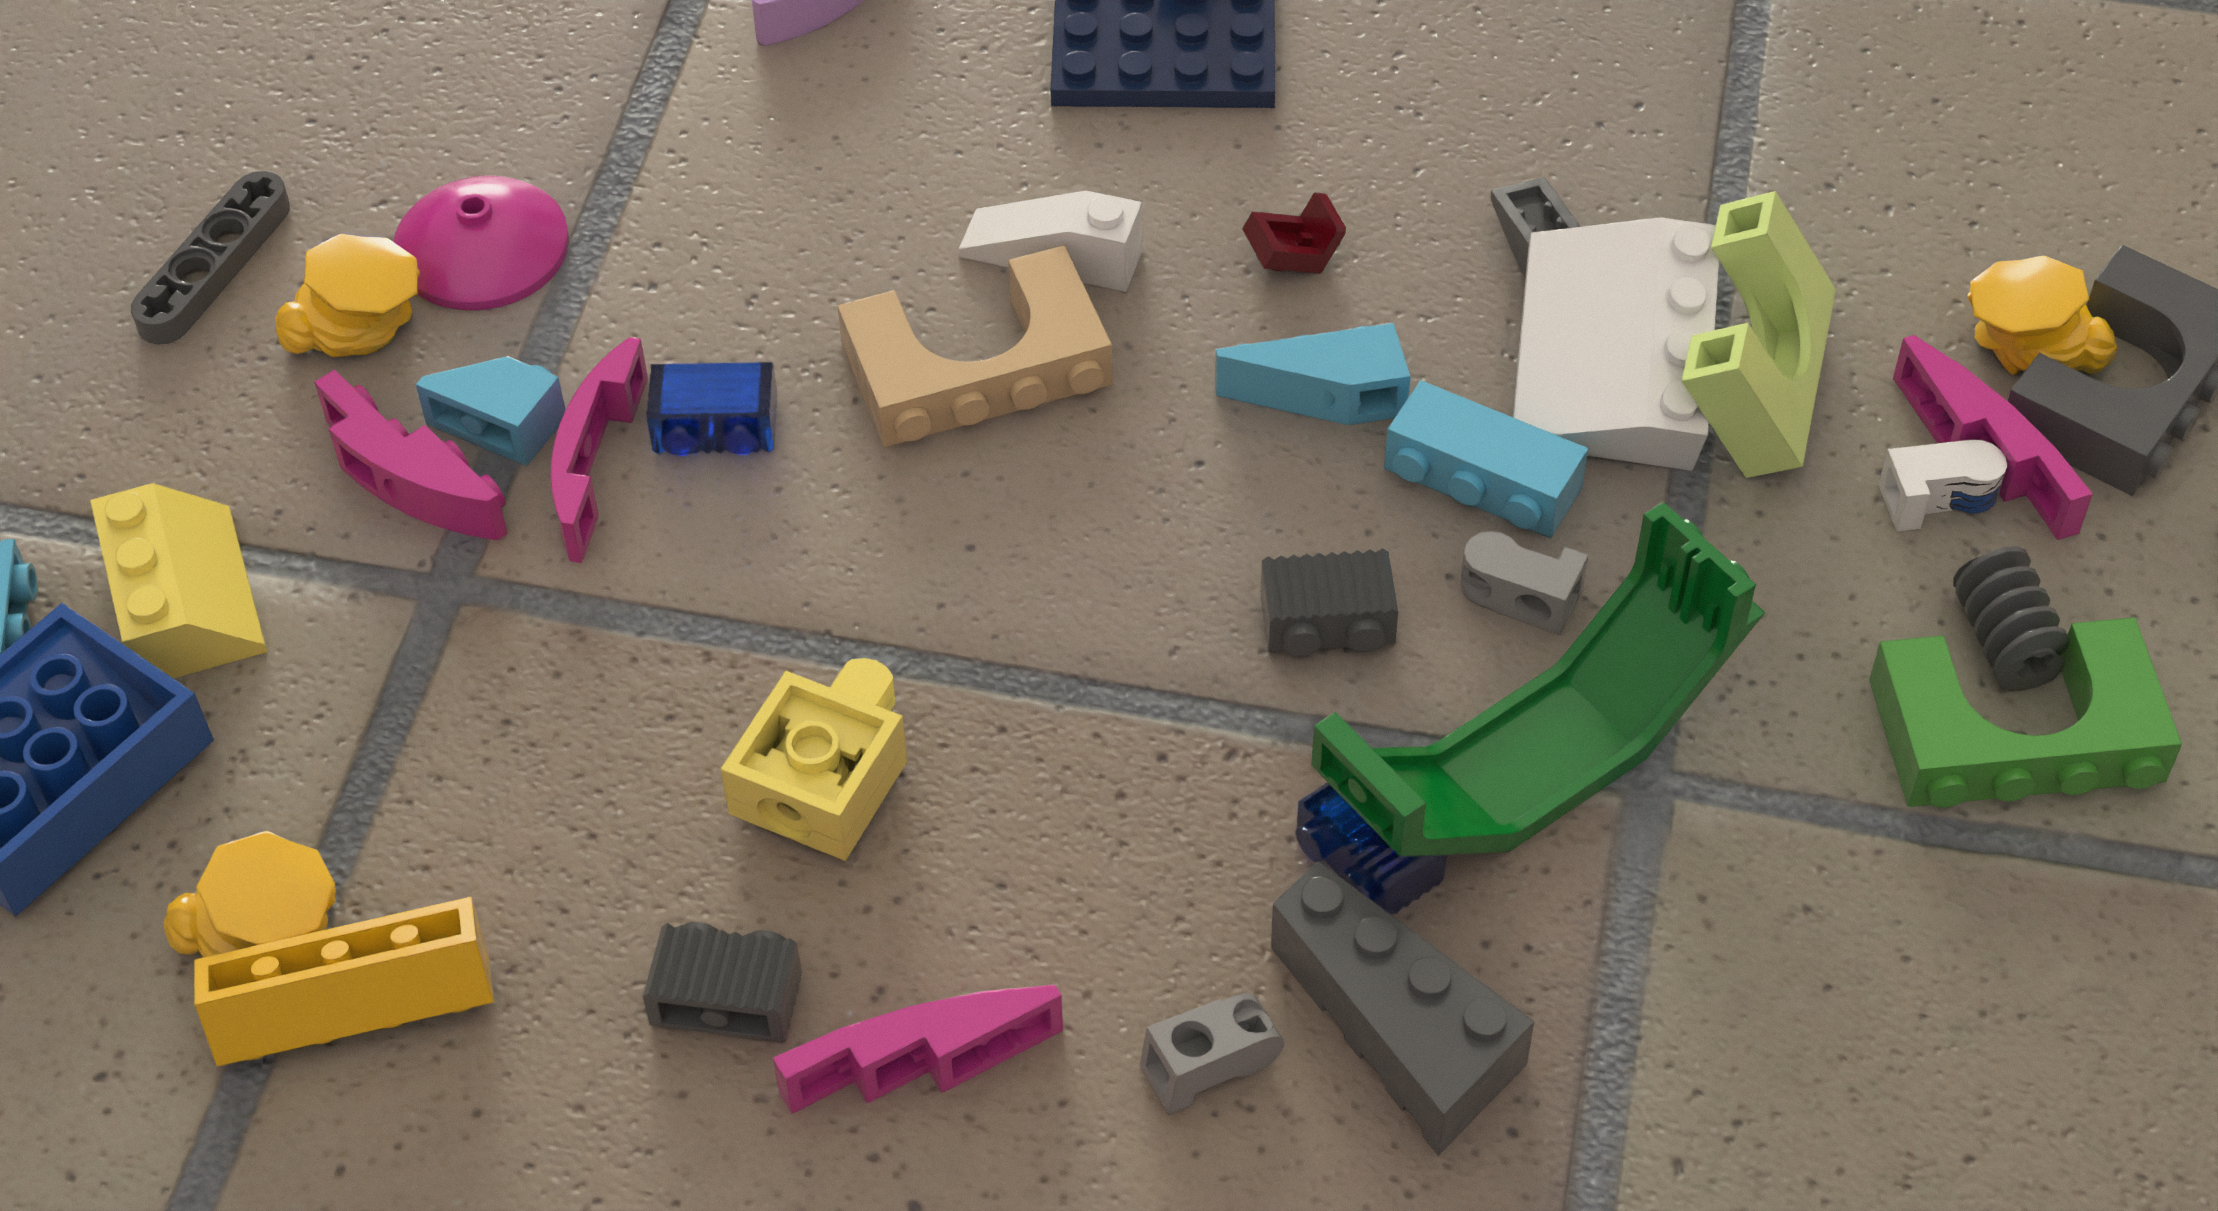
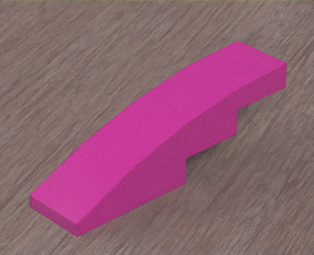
(1963, 407)
(942, 1037)

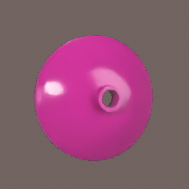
(484, 241)

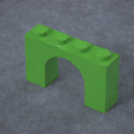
(1957, 756)

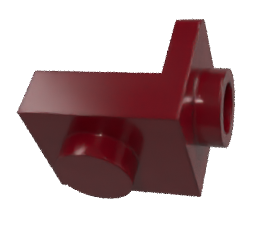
(1296, 242)

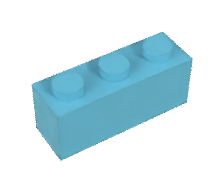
(1485, 458)

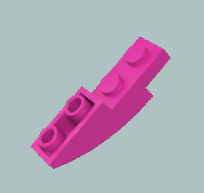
(408, 470)

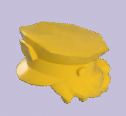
(350, 297)
(2039, 309)
(252, 896)

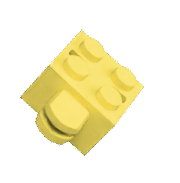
(819, 758)

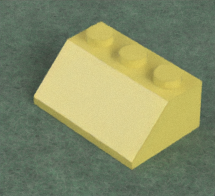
(177, 579)

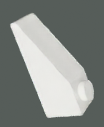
(1096, 229)

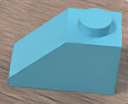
(495, 406)

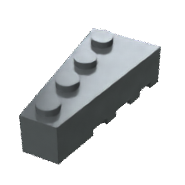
(1403, 1004)

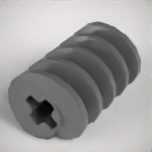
(2012, 618)

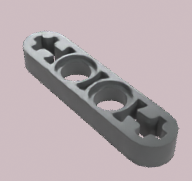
(201, 251)

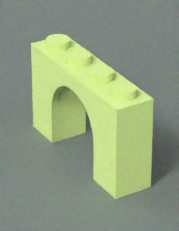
(1763, 378)

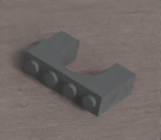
(2128, 431)

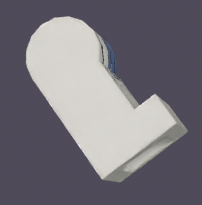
(1940, 479)

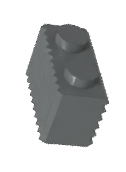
(1328, 602)
(723, 982)

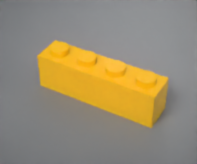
(342, 981)

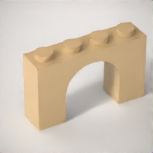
(924, 394)

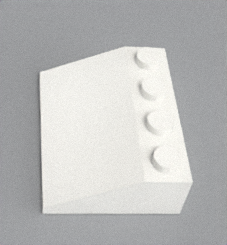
(1612, 335)

